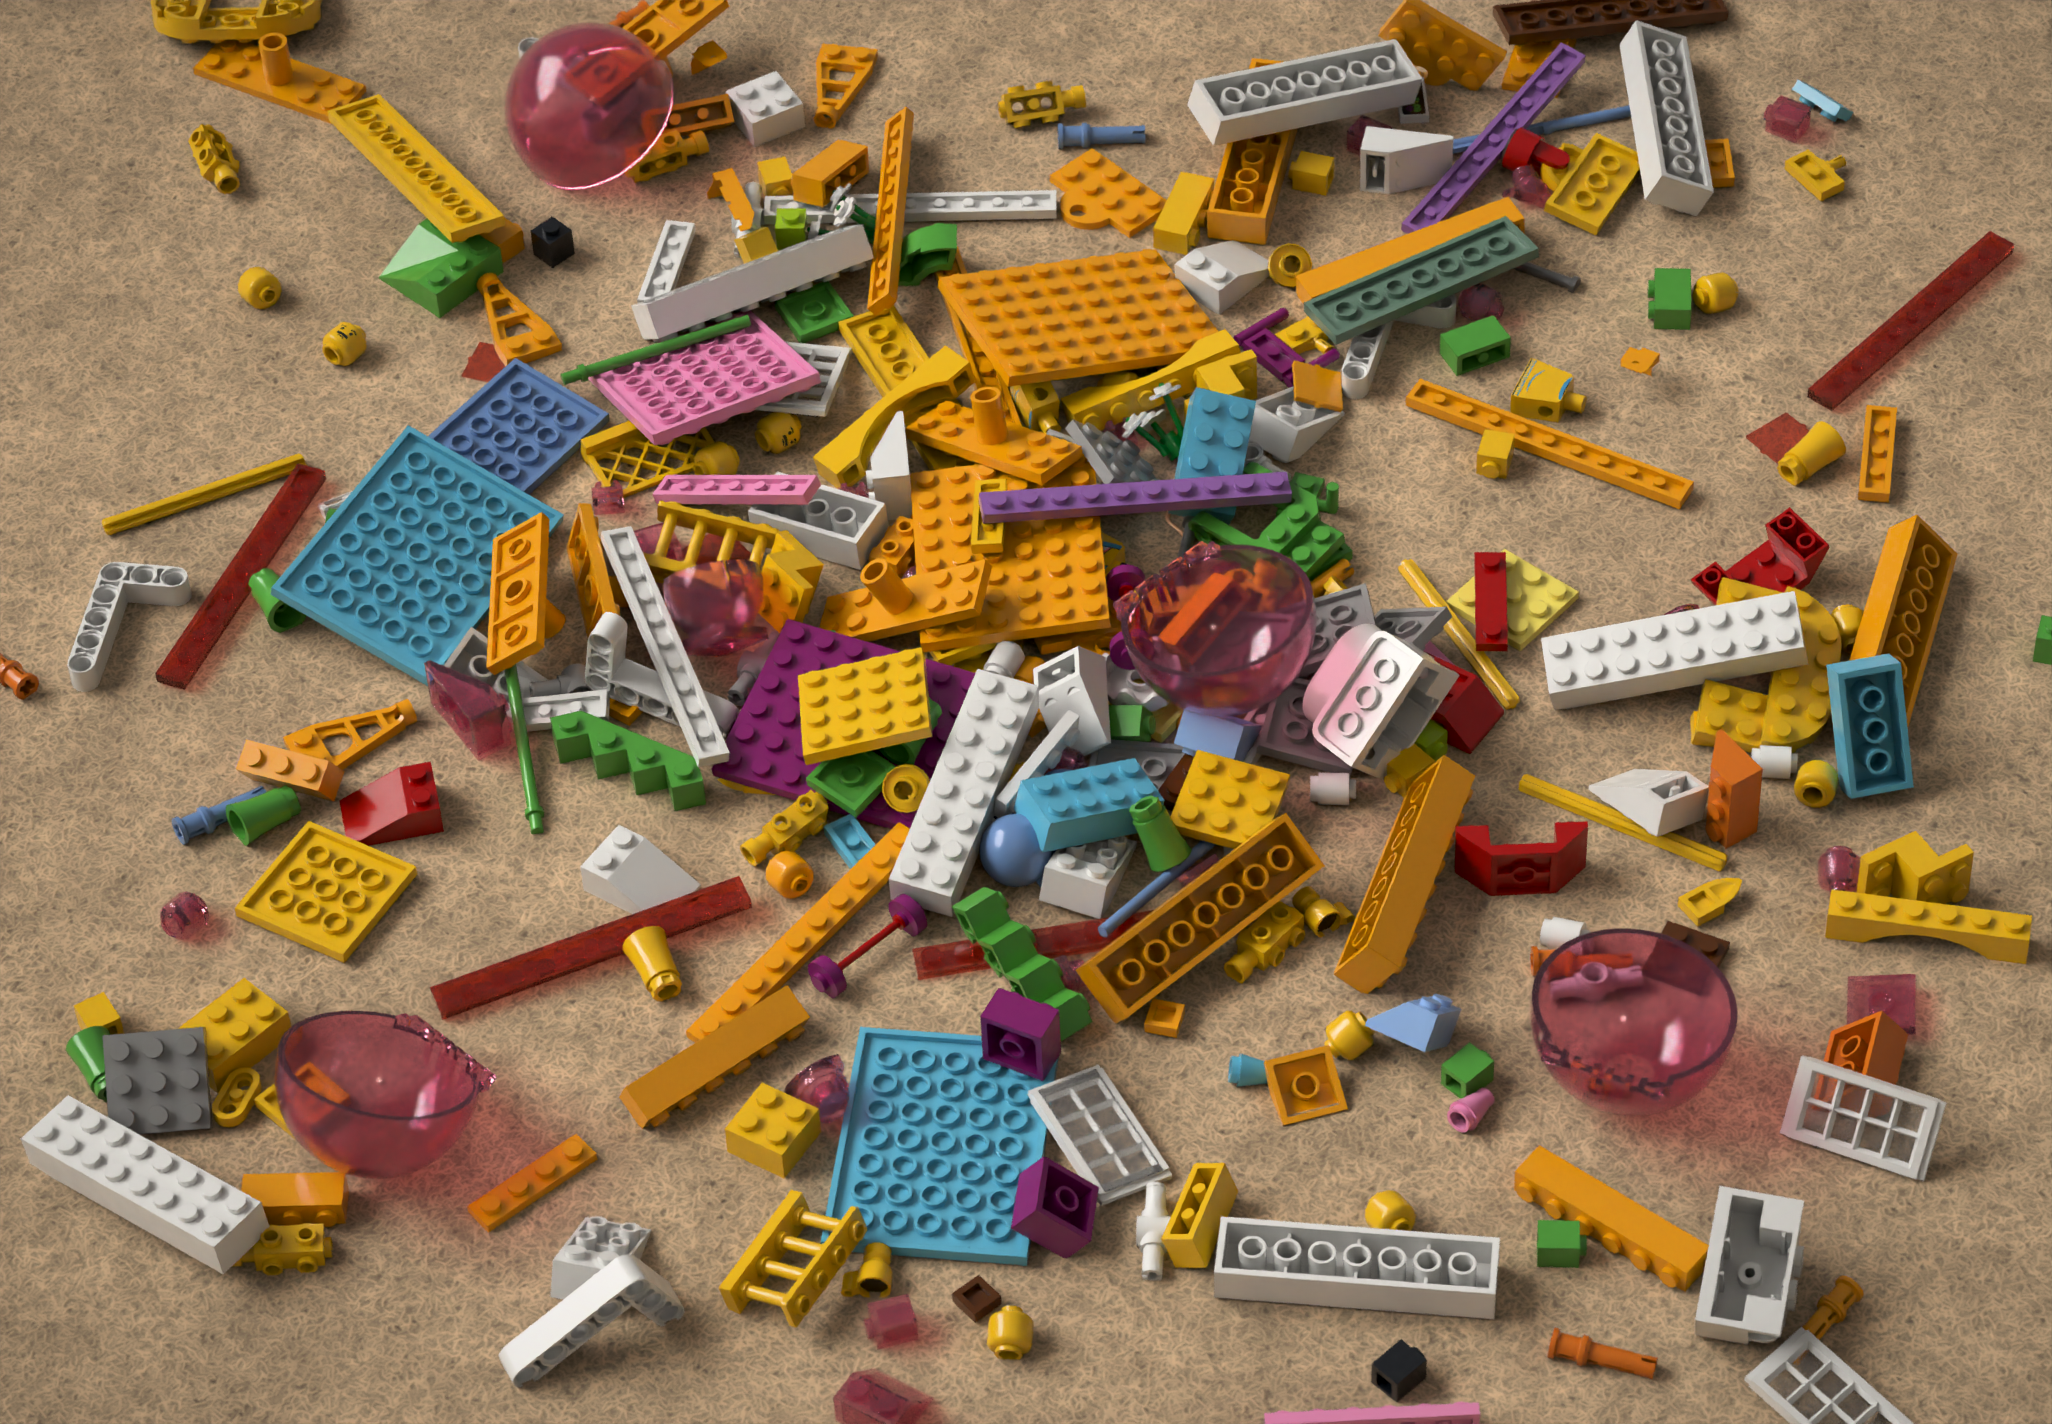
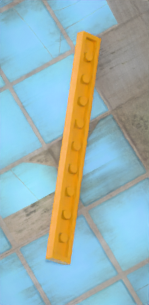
(890, 212)
(982, 368)
(1551, 444)
(806, 935)

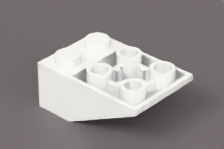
(1402, 159)
(1076, 684)
(1655, 798)
(1086, 875)
(591, 1249)

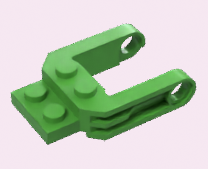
(1293, 532)

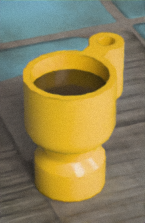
(1320, 913)
(873, 1274)

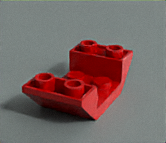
(1782, 561)
(1467, 710)
(1520, 867)

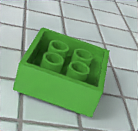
(438, 271)

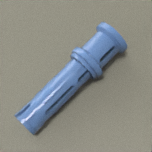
(1086, 135)
(207, 819)

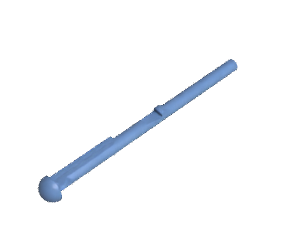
(1549, 127)
(1153, 889)

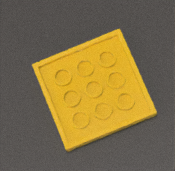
(864, 706)
(326, 891)

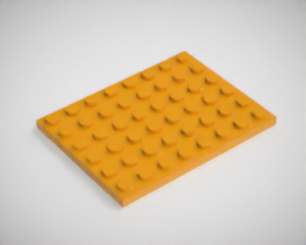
(1078, 316)
(1041, 582)

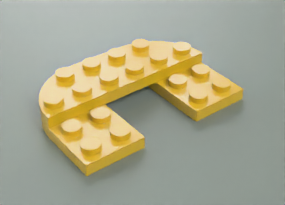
(196, 21)
(1796, 696)

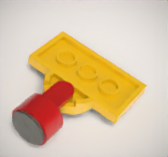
(1584, 181)

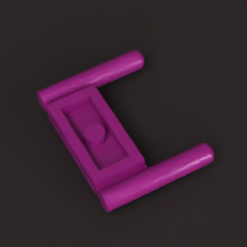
(1273, 352)

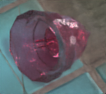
(823, 1087)

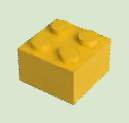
(773, 1130)

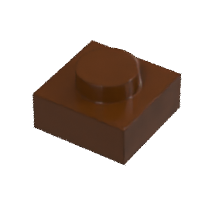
(976, 1298)

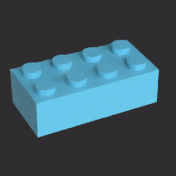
(1214, 442)
(1870, 725)
(1084, 803)

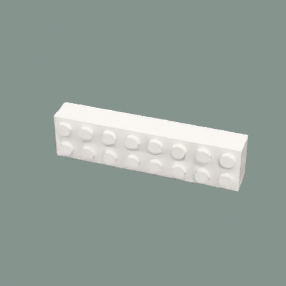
(1304, 92)
(1666, 118)
(752, 282)
(1674, 651)
(964, 791)
(145, 1184)
(1357, 1267)

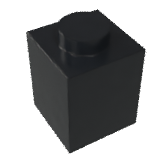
(552, 242)
(1399, 1370)

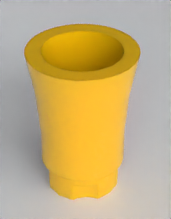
(1811, 453)
(653, 961)

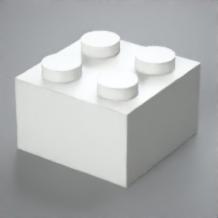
(766, 109)

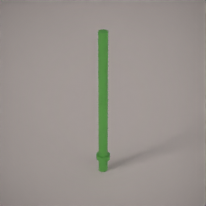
(584, 372)
(534, 811)

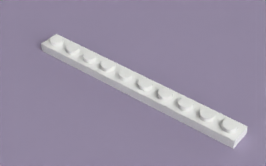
(938, 206)
(665, 647)

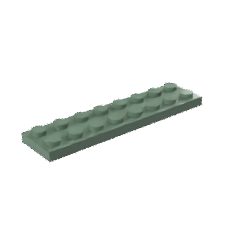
(1421, 280)

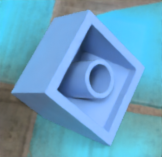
(1216, 735)
(1419, 1023)

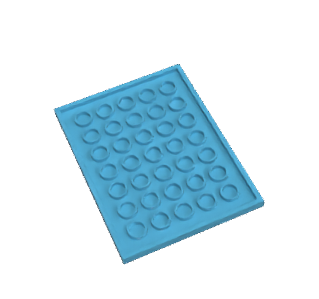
(409, 554)
(935, 1147)

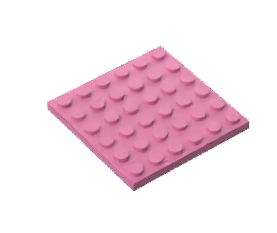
(707, 381)

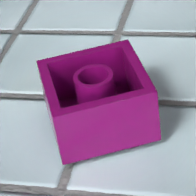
(1020, 1034)
(1055, 1207)

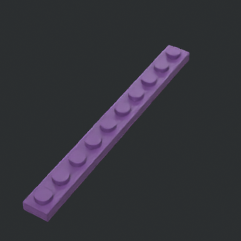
(1489, 145)
(1134, 497)

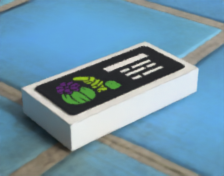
(1417, 111)

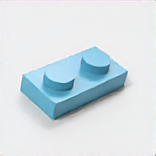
(1830, 108)
(849, 839)

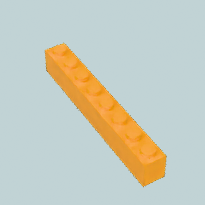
(1353, 267)

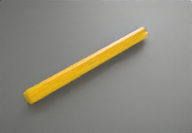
(201, 494)
(1460, 636)
(1616, 820)

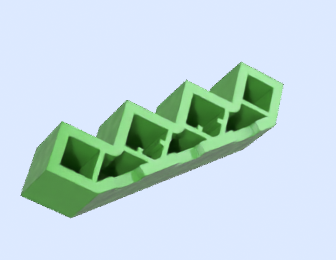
(623, 751)
(1012, 954)

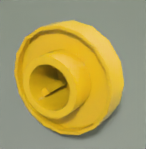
(1288, 262)
(905, 787)

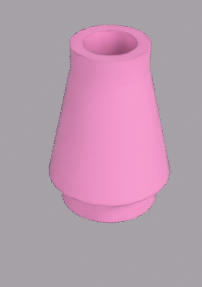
(1469, 1111)

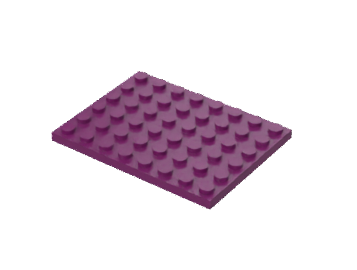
(768, 735)

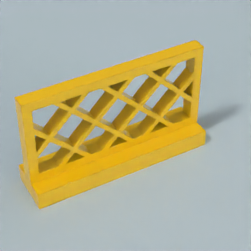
(616, 440)

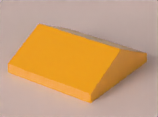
(1304, 1083)

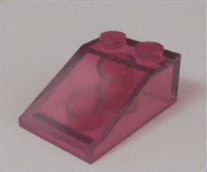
(469, 709)

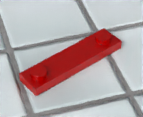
(1490, 601)

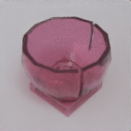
(717, 611)

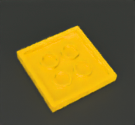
(1227, 799)

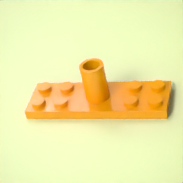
(673, 22)
(276, 77)
(990, 440)
(594, 587)
(518, 602)
(908, 604)

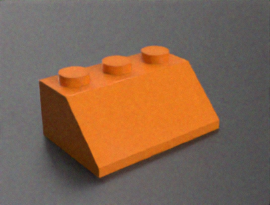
(1732, 793)
(1869, 1047)

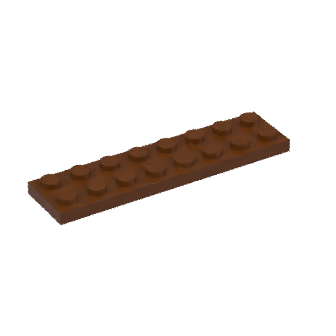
(1582, 18)

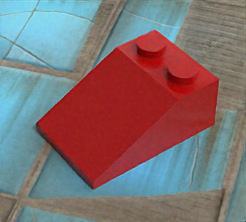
(394, 807)

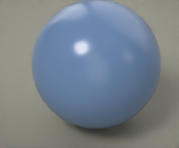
(1012, 851)

